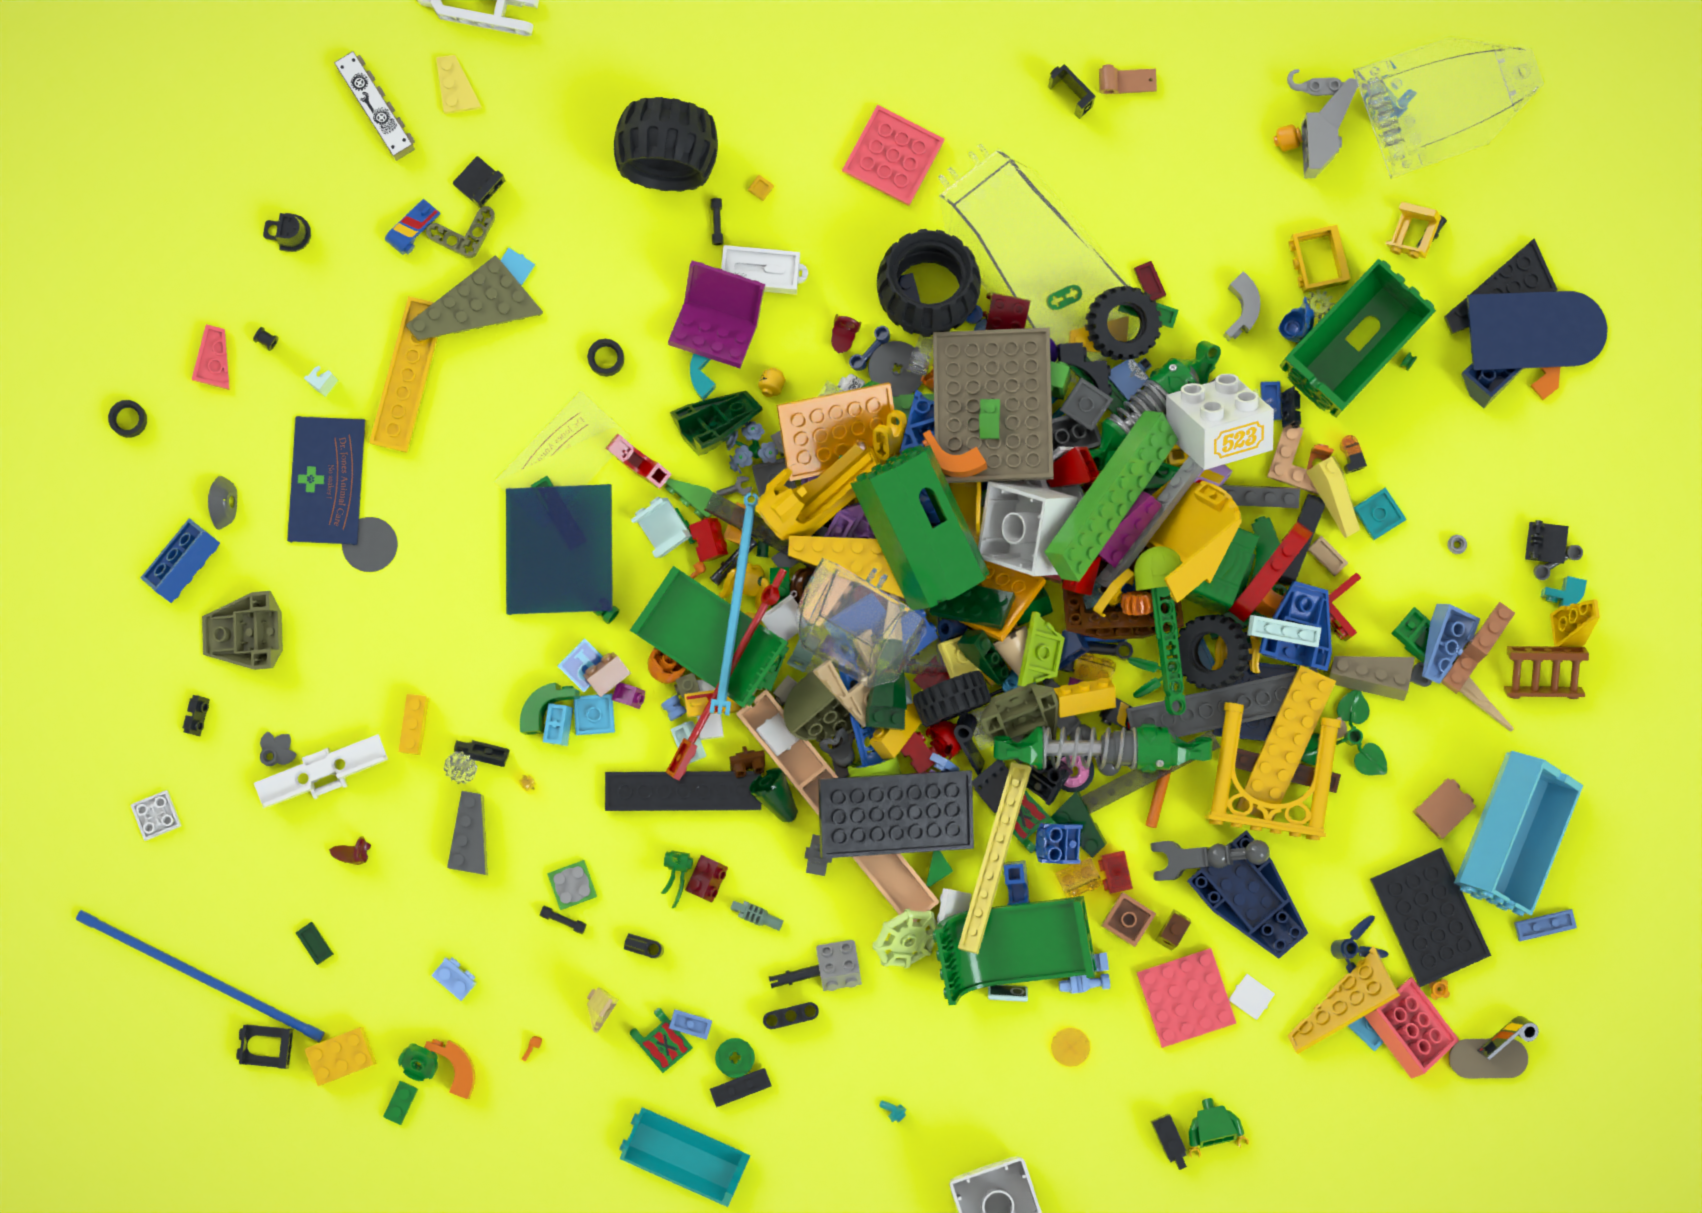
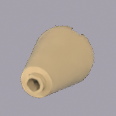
(1013, 648)

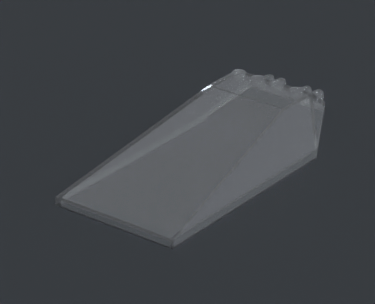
(1028, 243)

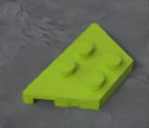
(1041, 652)

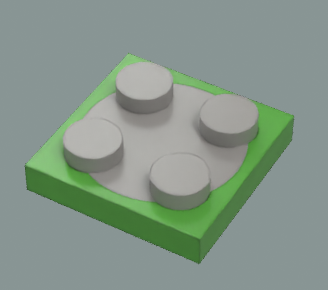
(572, 885)

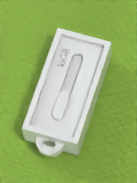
(771, 267)

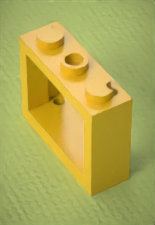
(1338, 255)

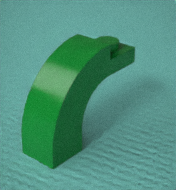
(537, 704)

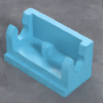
(558, 724)

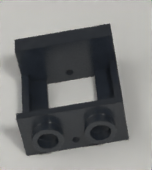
(247, 1058)

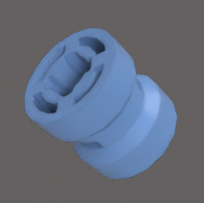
(673, 708)

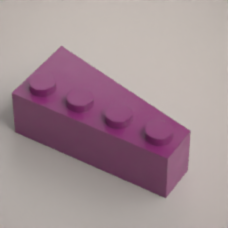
(1129, 529)

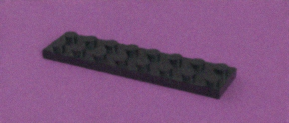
(691, 793)

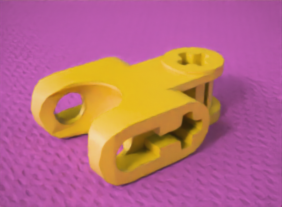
(890, 441)

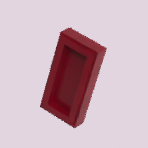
(1149, 280)

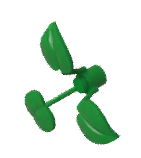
(1370, 758)

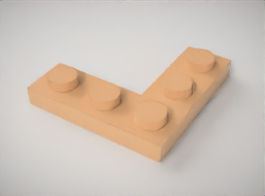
(1281, 466)

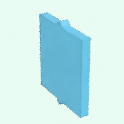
(517, 265)

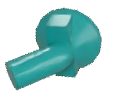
(897, 1113)

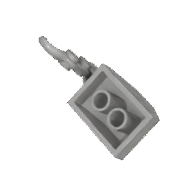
(1321, 129)

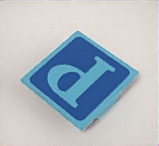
(579, 661)

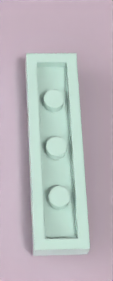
(1284, 631)

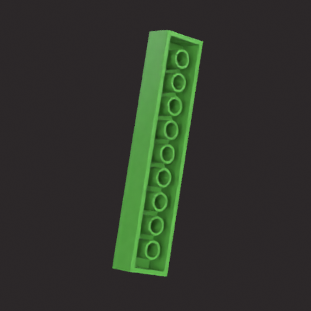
(1111, 496)

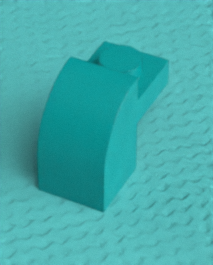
(1572, 592)

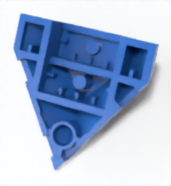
(919, 421)

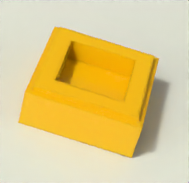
(760, 187)

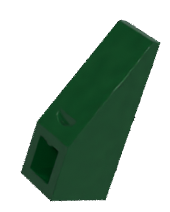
(981, 652)

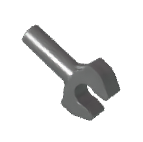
(735, 488)

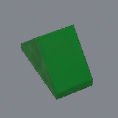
(938, 868)

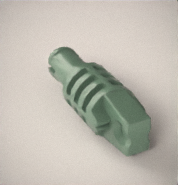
(756, 915)

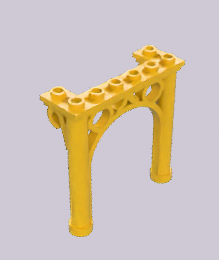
(1319, 786)

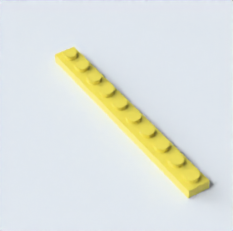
(994, 858)

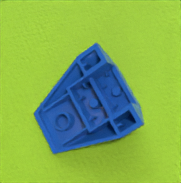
(1309, 607)

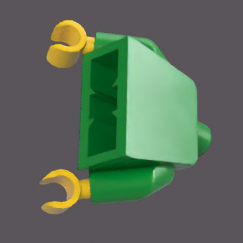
(1214, 1127)

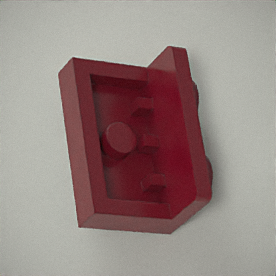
(706, 878)

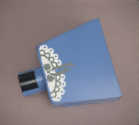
(1129, 376)

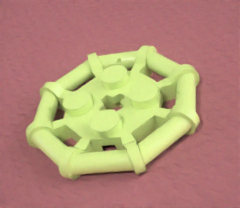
(920, 940)

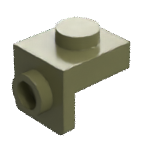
(686, 684)

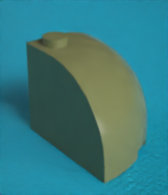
(814, 711)

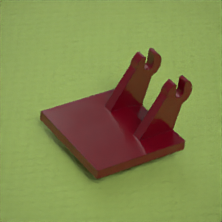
(1006, 312)

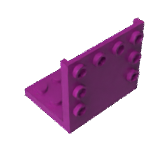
(718, 314)

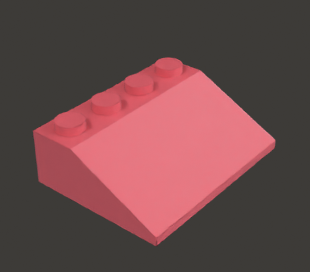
(1412, 1029)

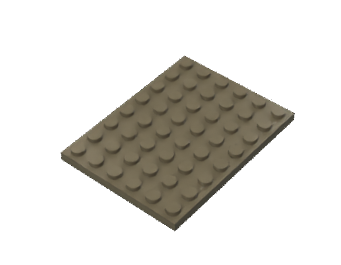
(1001, 366)

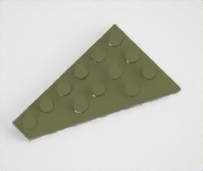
(480, 300)

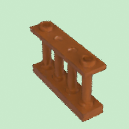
(1537, 655)

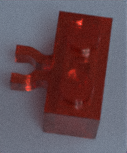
(1115, 872)

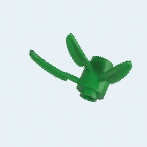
(1154, 683)
(677, 862)

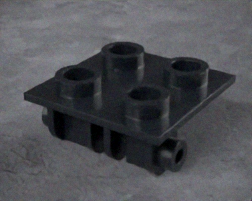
(1546, 542)

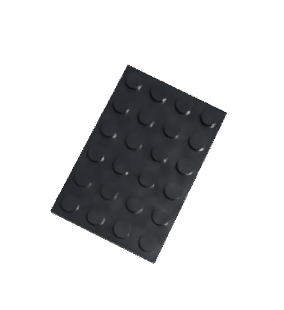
(1430, 917)

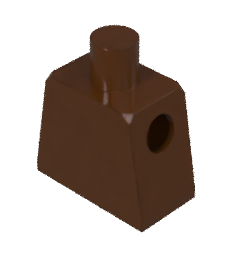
(1173, 930)

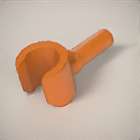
(700, 568)
(534, 1042)

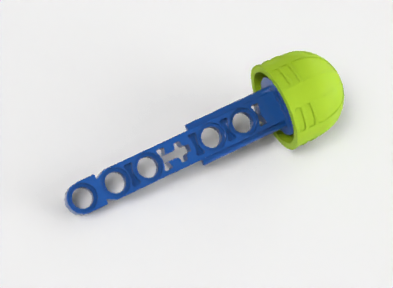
(870, 762)

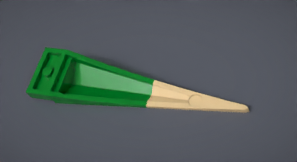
(1414, 633)

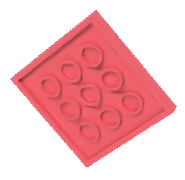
(893, 155)
(1186, 997)

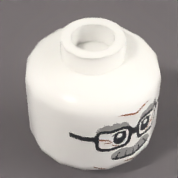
(850, 382)

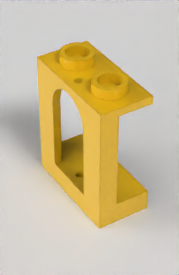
(1418, 212)

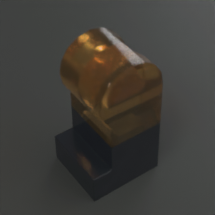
(1350, 447)

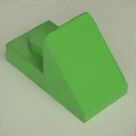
(989, 419)

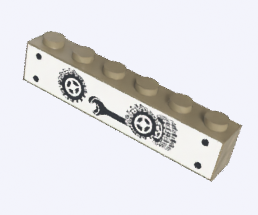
(374, 105)

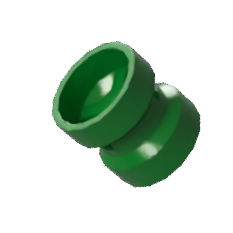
(607, 616)

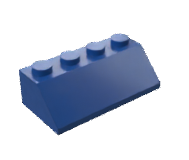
(180, 560)

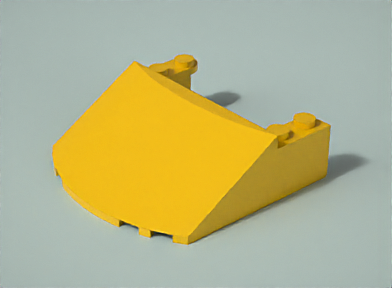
(1199, 532)

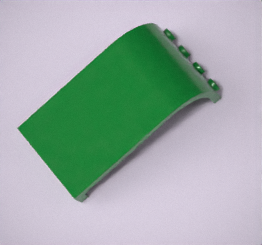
(692, 629)
(1018, 946)

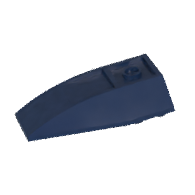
(1252, 900)

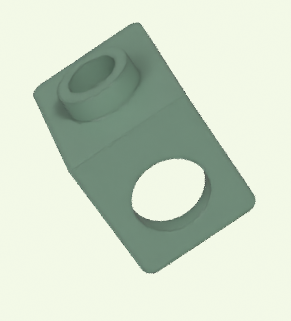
(800, 655)

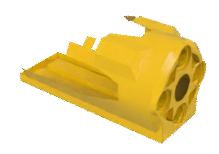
(815, 502)

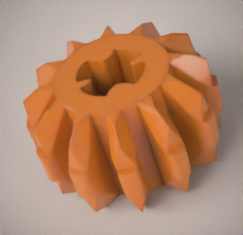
(1137, 603)

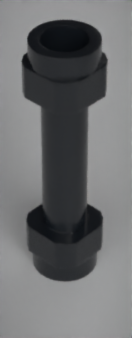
(716, 206)
(578, 926)

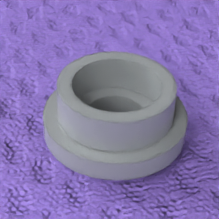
(1463, 544)

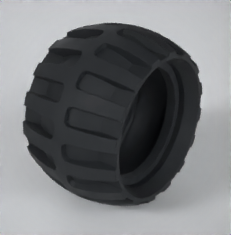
(665, 144)
(928, 247)

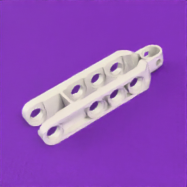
(494, 22)

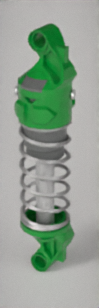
(1142, 749)

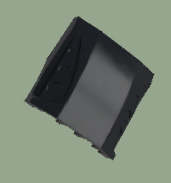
(1048, 781)

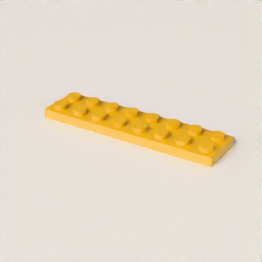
(404, 384)
(1287, 739)

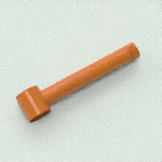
(1157, 801)

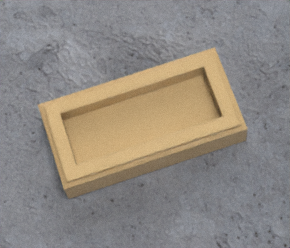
(1327, 556)

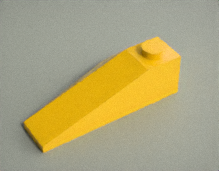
(1574, 623)

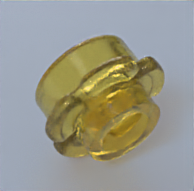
(527, 783)

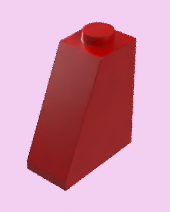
(1074, 469)

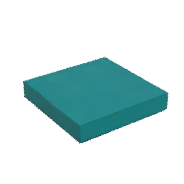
(1379, 514)

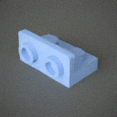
(454, 978)

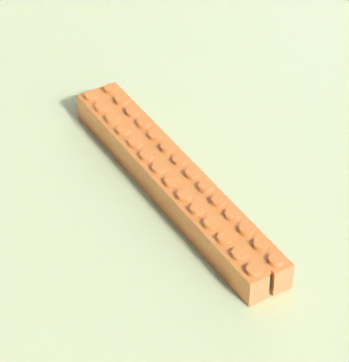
(803, 768)

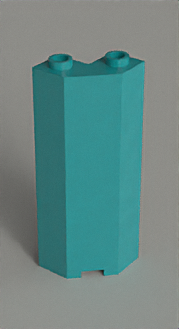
(684, 1156)

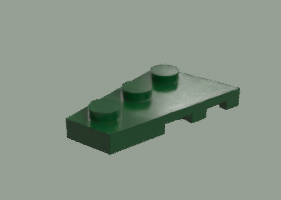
(1076, 812)

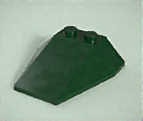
(714, 420)

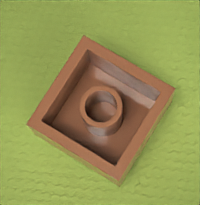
(1128, 919)

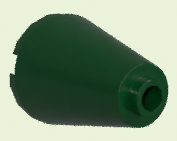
(775, 794)

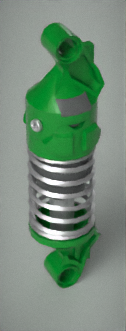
(1162, 381)

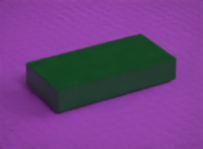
(314, 943)

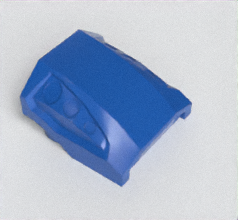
(1058, 843)

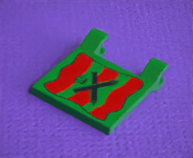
(1028, 821)
(662, 1044)

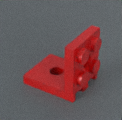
(1342, 627)

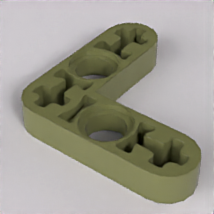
(463, 241)

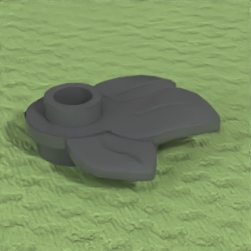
(278, 747)

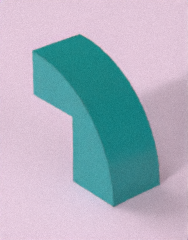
(702, 384)

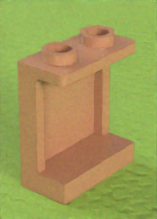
(1444, 808)

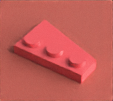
(211, 361)

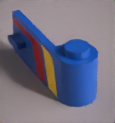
(410, 226)

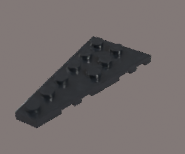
(1521, 274)

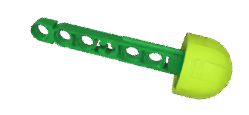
(1149, 574)

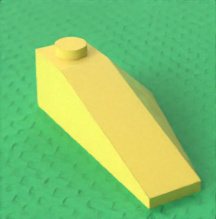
(1334, 491)

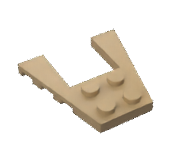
(853, 700)

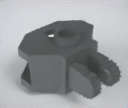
(815, 864)

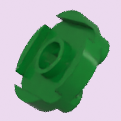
(726, 1050)
(426, 1058)

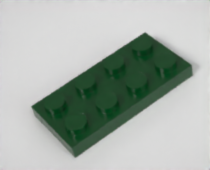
(977, 606)

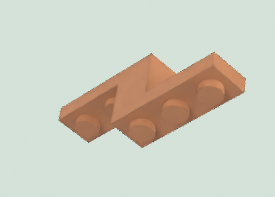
(1478, 647)

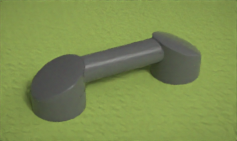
(1542, 572)

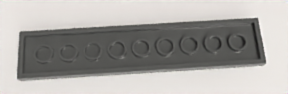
(1206, 709)

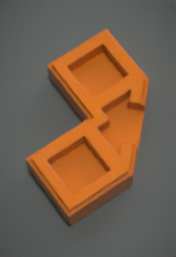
(1547, 383)

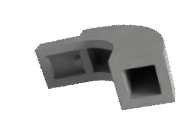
(1249, 298)

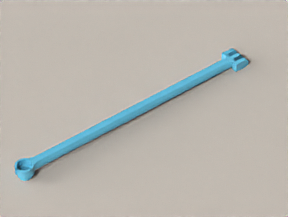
(735, 608)

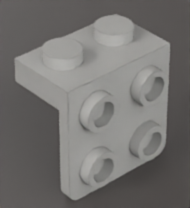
(838, 965)

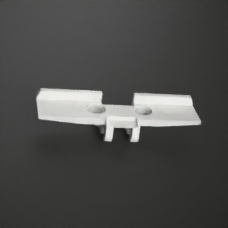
(319, 765)

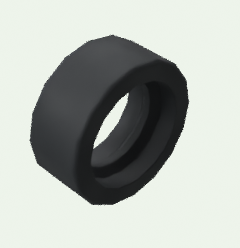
(605, 343)
(112, 418)

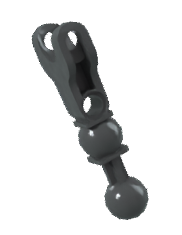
(1071, 723)
(1217, 856)

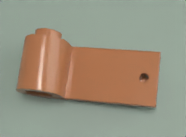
(1126, 81)

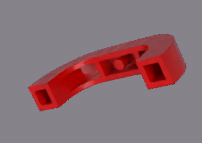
(1271, 571)

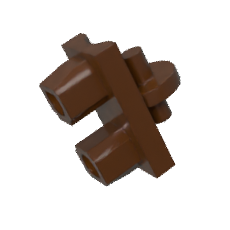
(747, 760)

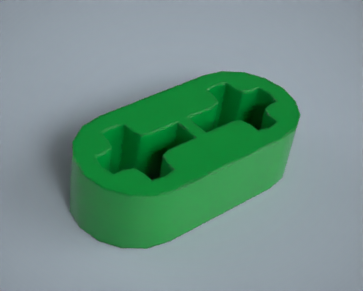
(1062, 293)

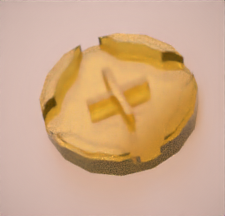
(1070, 1047)

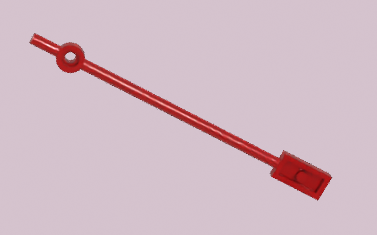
(688, 747)

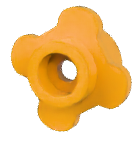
(1435, 994)

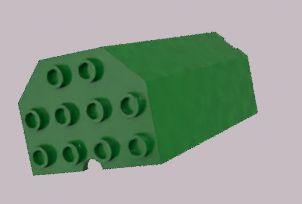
(1328, 366)
(925, 560)

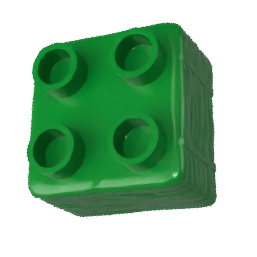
(1226, 582)

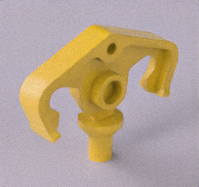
(1113, 593)

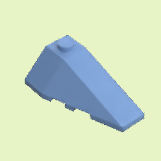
(1447, 636)

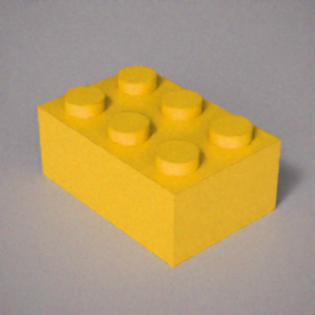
(340, 1056)

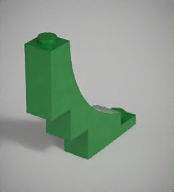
(1265, 547)

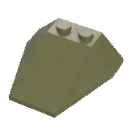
(245, 631)
(1020, 712)

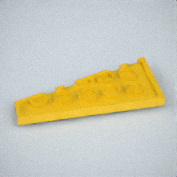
(853, 554)
(1349, 1000)

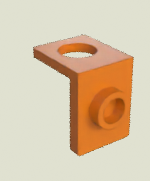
(1319, 451)

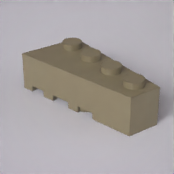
(1374, 675)

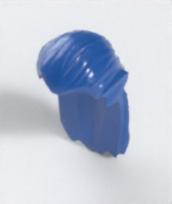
(1297, 322)

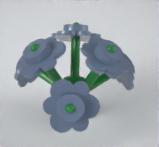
(753, 432)

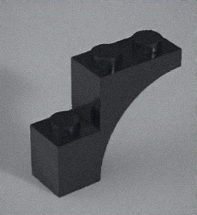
(1098, 371)

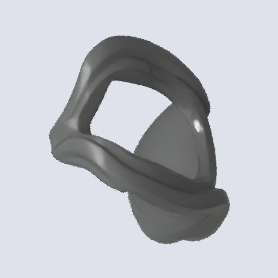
(841, 755)

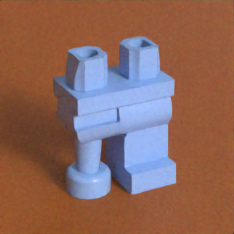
(1081, 984)

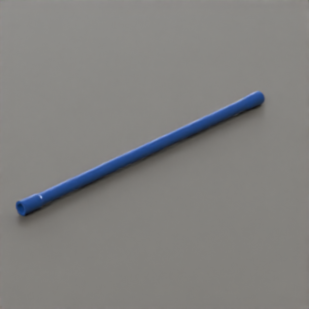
(93, 922)

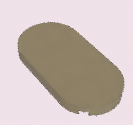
(1470, 1064)

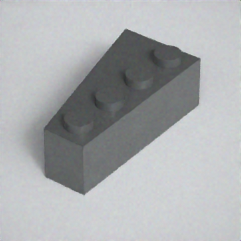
(469, 837)

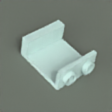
(662, 526)

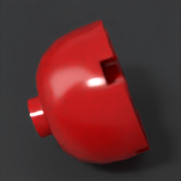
(944, 739)

